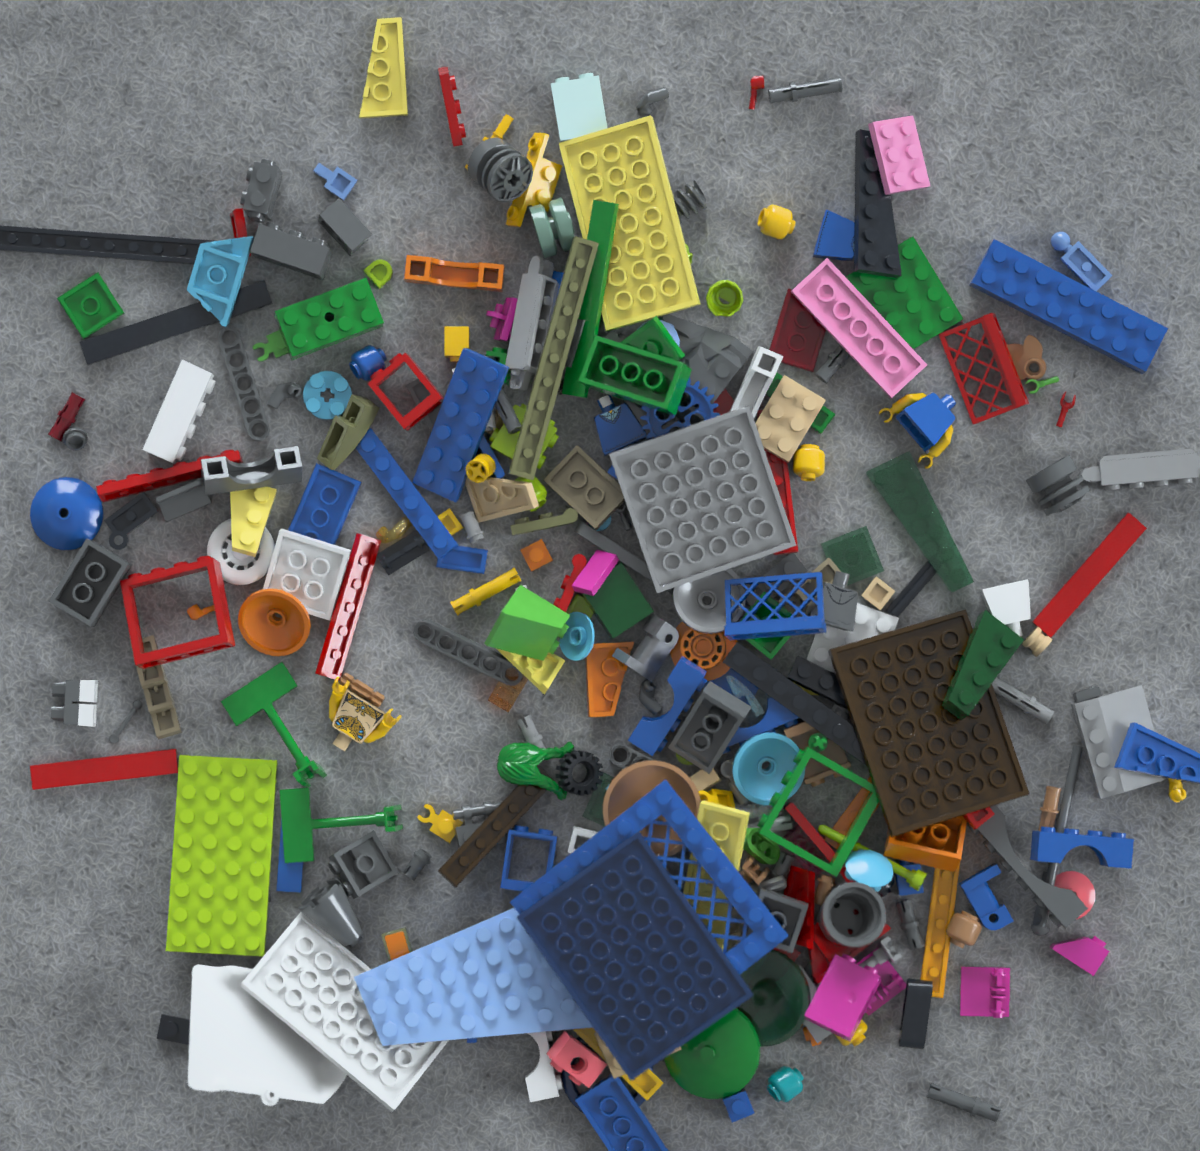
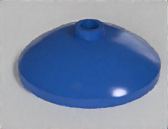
(83, 518)

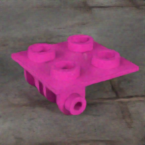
(890, 984)
(985, 991)

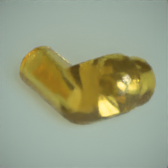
(395, 533)

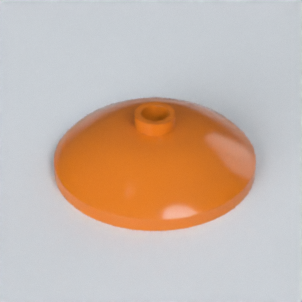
(265, 630)

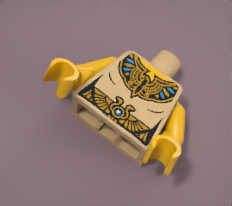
(357, 717)

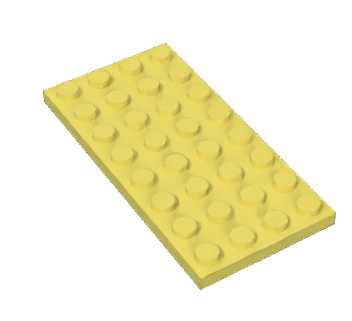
(648, 254)

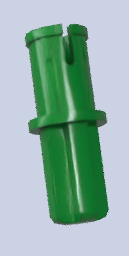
(818, 742)

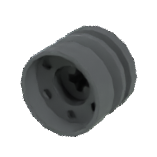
(500, 169)
(1058, 485)

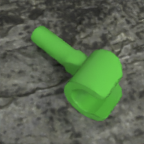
(1042, 383)

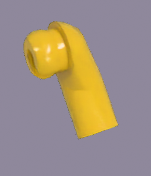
(1176, 790)

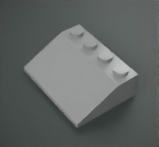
(1102, 730)

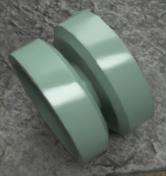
(555, 227)

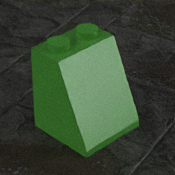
(528, 626)

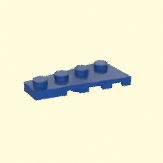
(1157, 755)

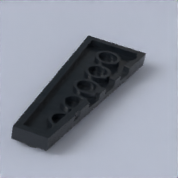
(874, 223)

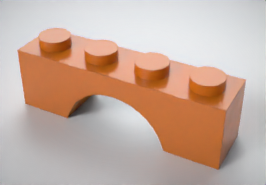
(454, 274)

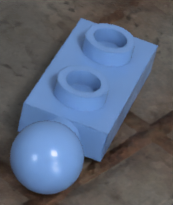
(1080, 261)

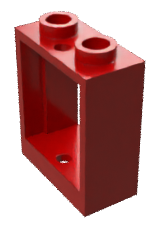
(422, 409)

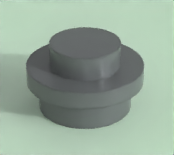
(75, 438)

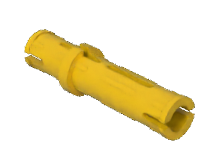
(485, 591)

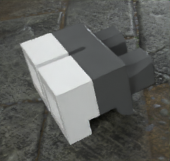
(76, 713)

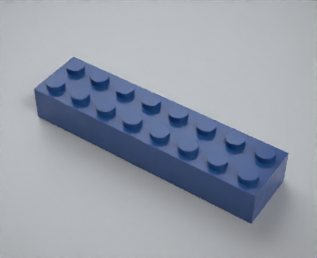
(1068, 306)

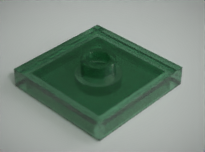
(854, 554)

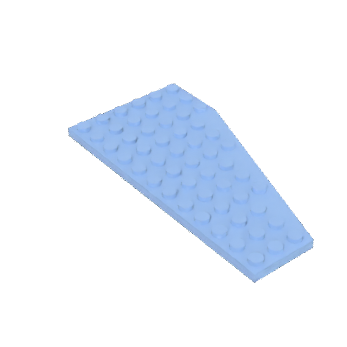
(469, 987)

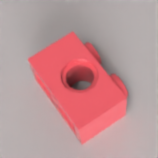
(568, 1048)

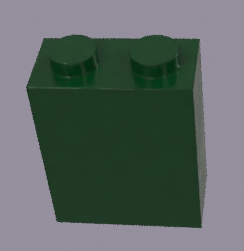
(618, 602)

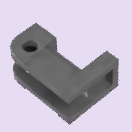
(652, 649)

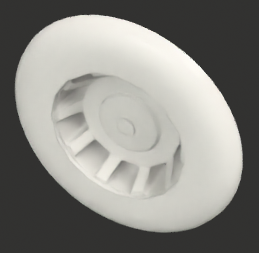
(230, 574)

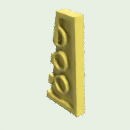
(386, 78)

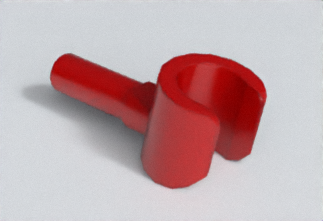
(757, 82)
(1064, 410)

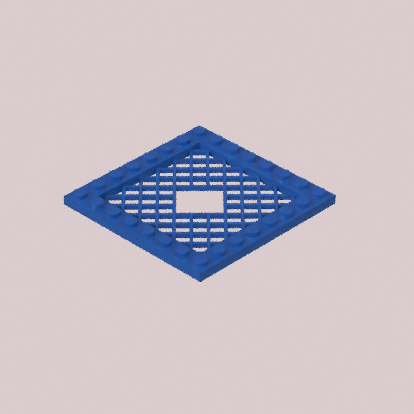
(666, 802)

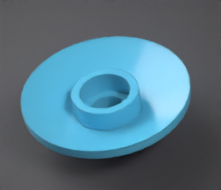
(579, 637)

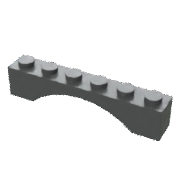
(1060, 902)

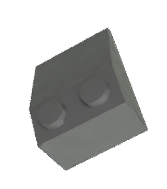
(709, 727)

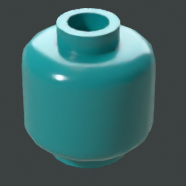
(785, 1084)

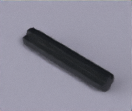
(911, 590)

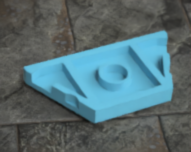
(219, 275)

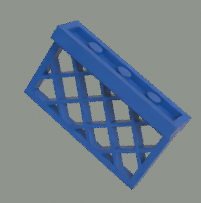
(774, 627)

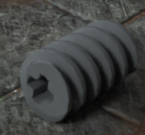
(689, 200)

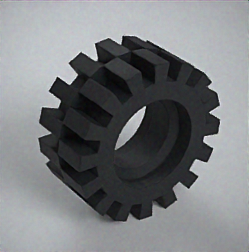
(592, 776)

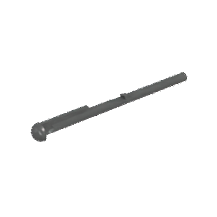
(1041, 915)

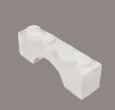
(542, 1081)

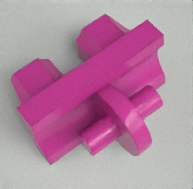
(503, 319)

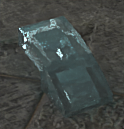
(739, 690)

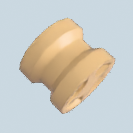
(1037, 641)

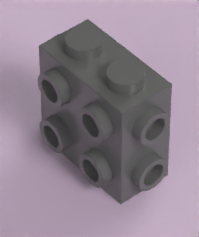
(262, 190)

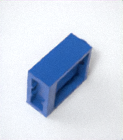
(522, 831)

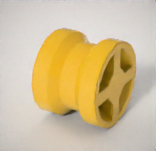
(474, 468)

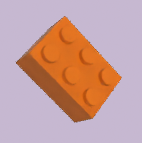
(932, 846)

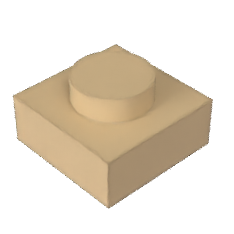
(877, 593)

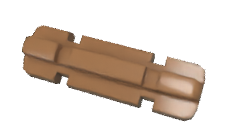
(362, 690)

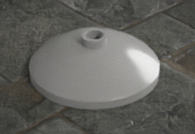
(702, 617)

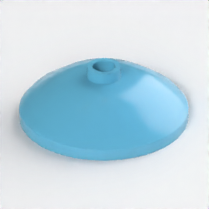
(759, 783)

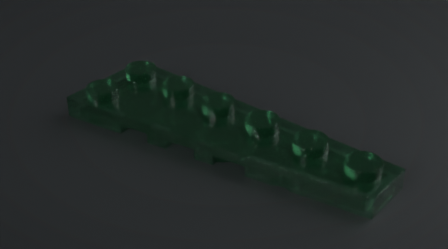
(912, 503)

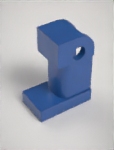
(983, 899)

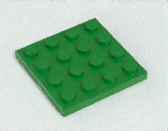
(913, 302)

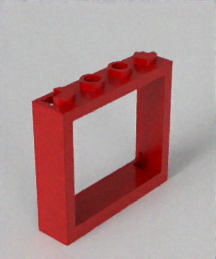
(185, 650)

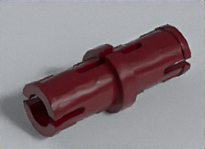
(66, 416)

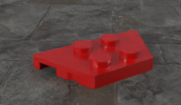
(825, 950)

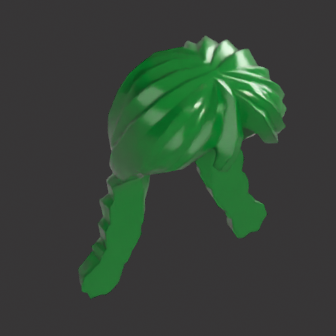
(519, 763)

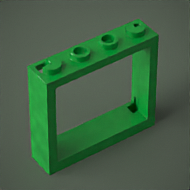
(855, 830)

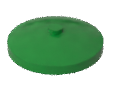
(718, 1058)

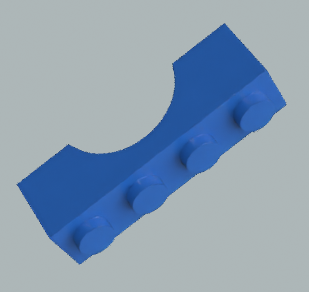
(774, 716)
(651, 731)
(1053, 846)

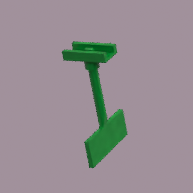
(259, 696)
(298, 824)

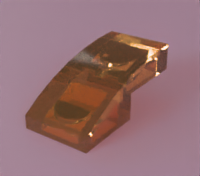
(506, 695)

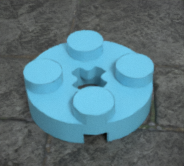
(319, 383)

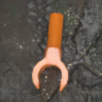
(195, 611)

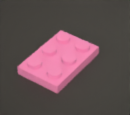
(899, 155)

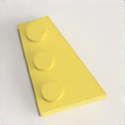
(249, 517)
(536, 671)

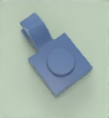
(337, 182)

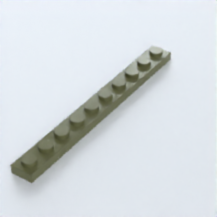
(553, 358)

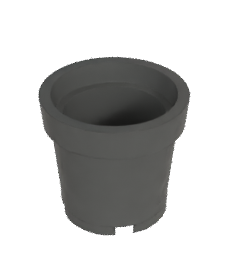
(865, 925)

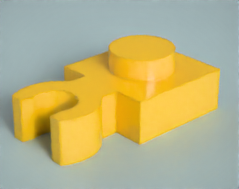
(718, 796)
(443, 824)

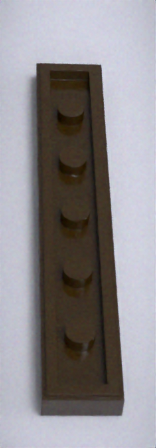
(491, 832)

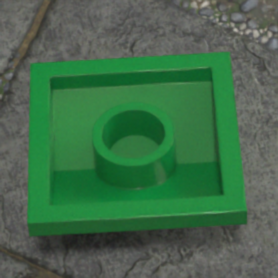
(770, 645)

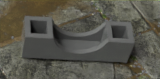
(278, 468)

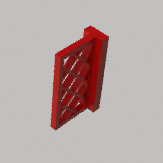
(1003, 360)

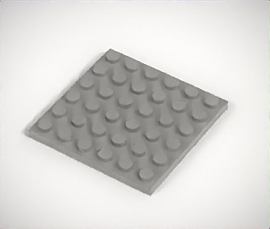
(702, 499)

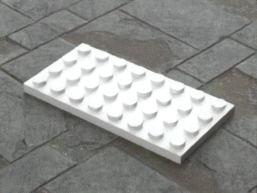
(314, 991)

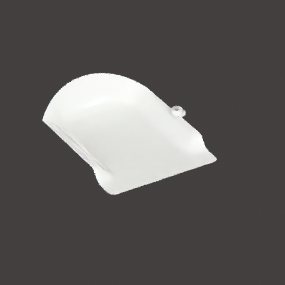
(247, 1047)

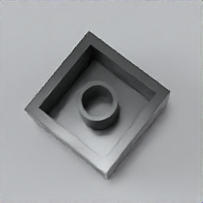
(788, 913)

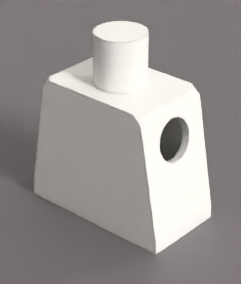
(1009, 603)

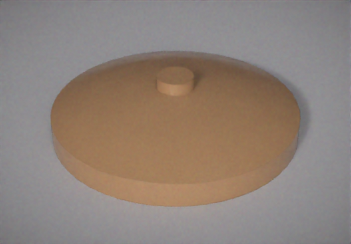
(635, 783)

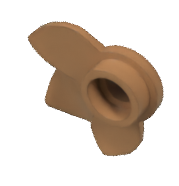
(1027, 354)

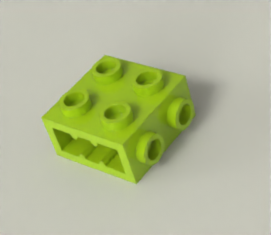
(506, 443)

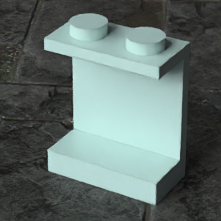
(578, 106)

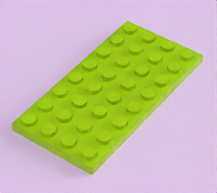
(221, 855)

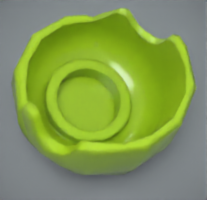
(728, 291)

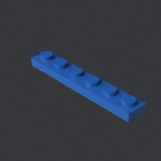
(405, 494)

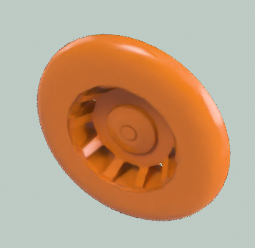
(703, 648)

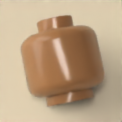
(964, 929)

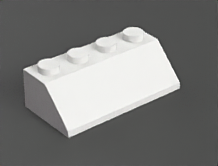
(179, 411)

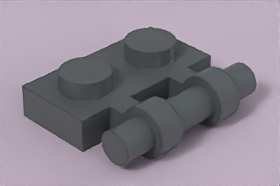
(466, 813)

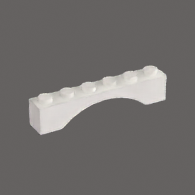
(757, 380)

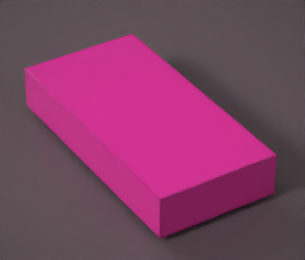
(595, 572)

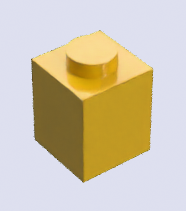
(455, 340)

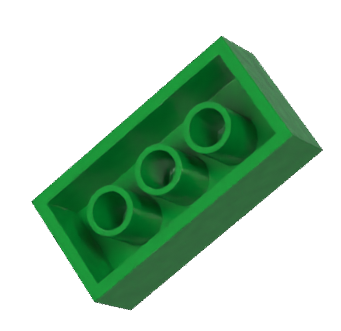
(305, 325)
(613, 371)

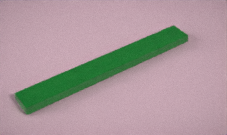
(601, 231)

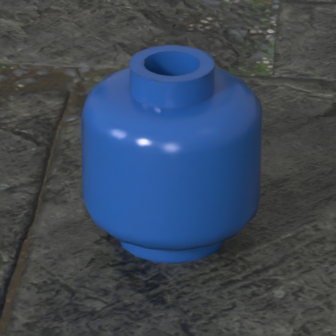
(367, 362)

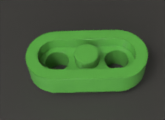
(757, 844)

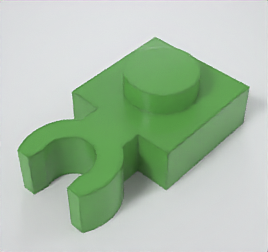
(275, 345)

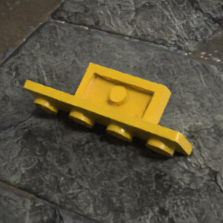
(542, 185)

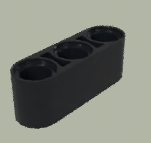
(915, 1013)

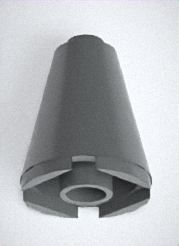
(333, 913)

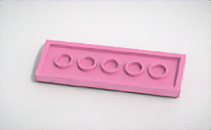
(859, 328)

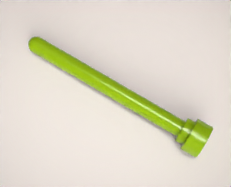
(913, 877)

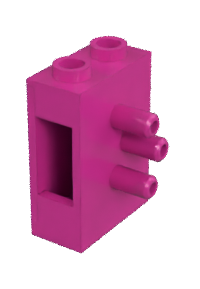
(843, 996)

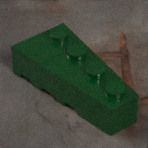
(983, 659)

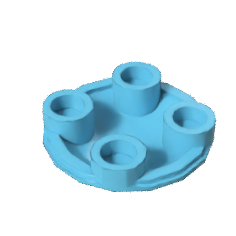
(869, 868)

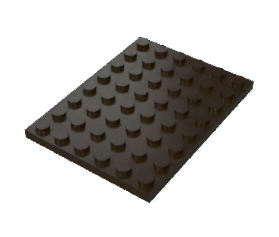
(915, 750)

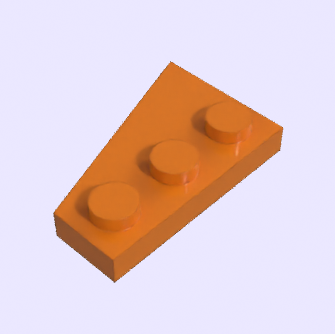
(604, 678)

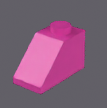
(1083, 952)

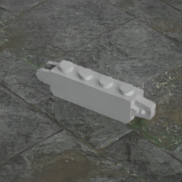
(531, 321)
(1144, 468)

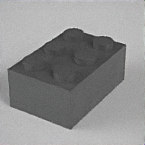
(291, 250)
(90, 582)

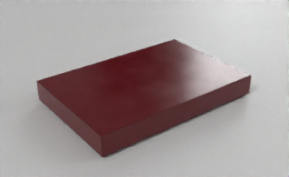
(797, 335)

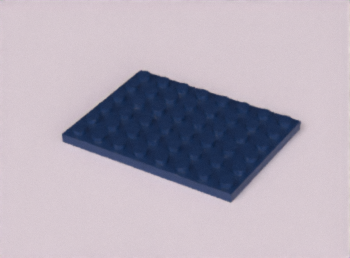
(634, 955)

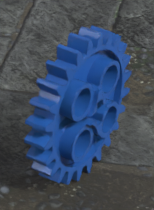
(697, 397)

